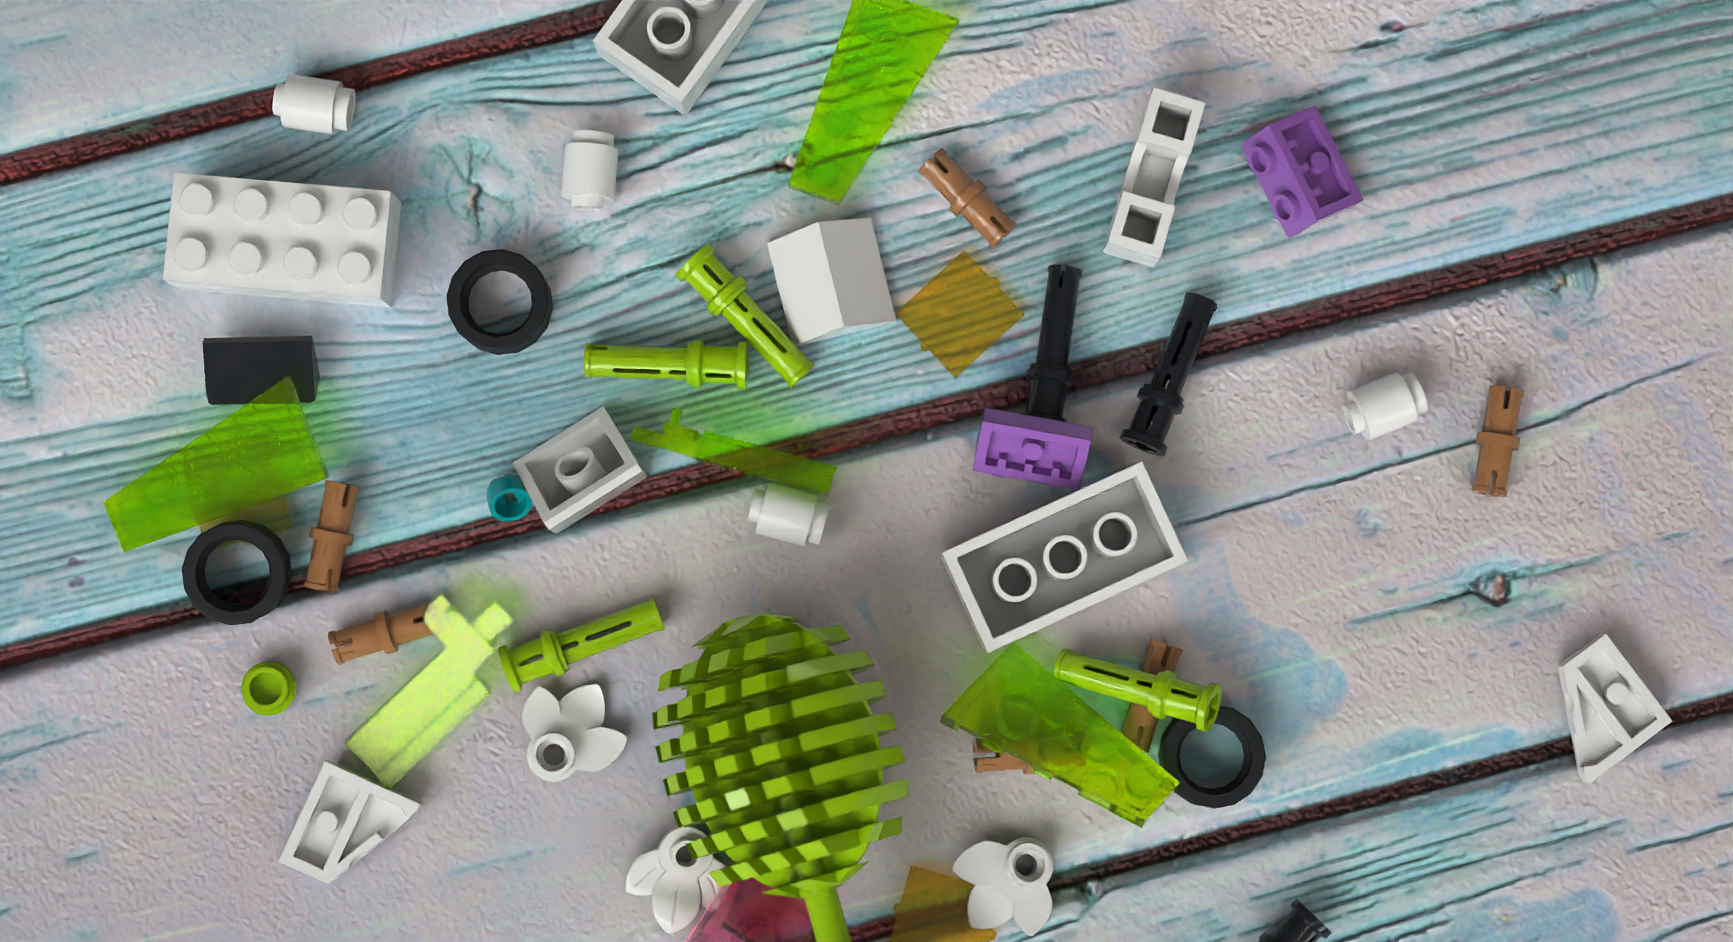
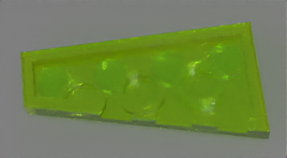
(869, 81)
(232, 466)
(1043, 723)

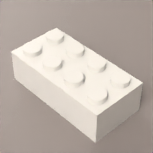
(674, 43)
(282, 240)
(1063, 557)

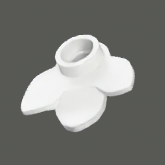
(575, 726)
(675, 885)
(1001, 890)

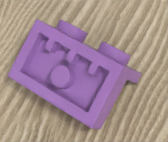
(1301, 171)
(1032, 448)

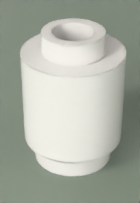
(314, 104)
(589, 170)
(1384, 405)
(788, 514)

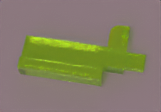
(739, 456)
(435, 696)

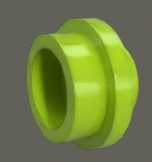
(269, 688)

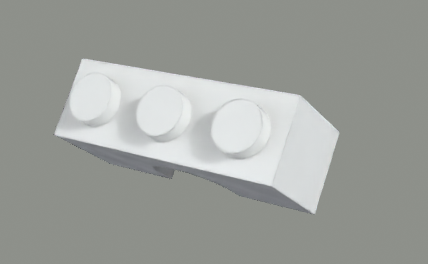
(1153, 177)

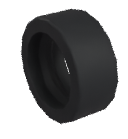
(496, 261)
(201, 594)
(1235, 790)

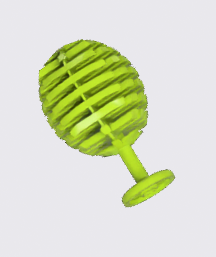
(782, 759)

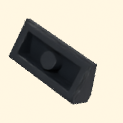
(248, 366)

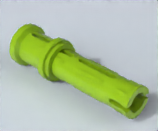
(728, 297)
(692, 363)
(556, 660)
(1161, 693)

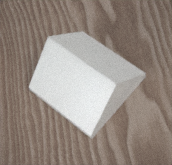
(831, 280)
(579, 470)

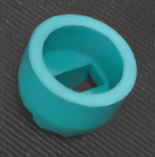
(498, 502)

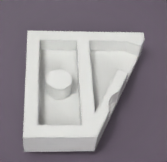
(1606, 707)
(343, 822)

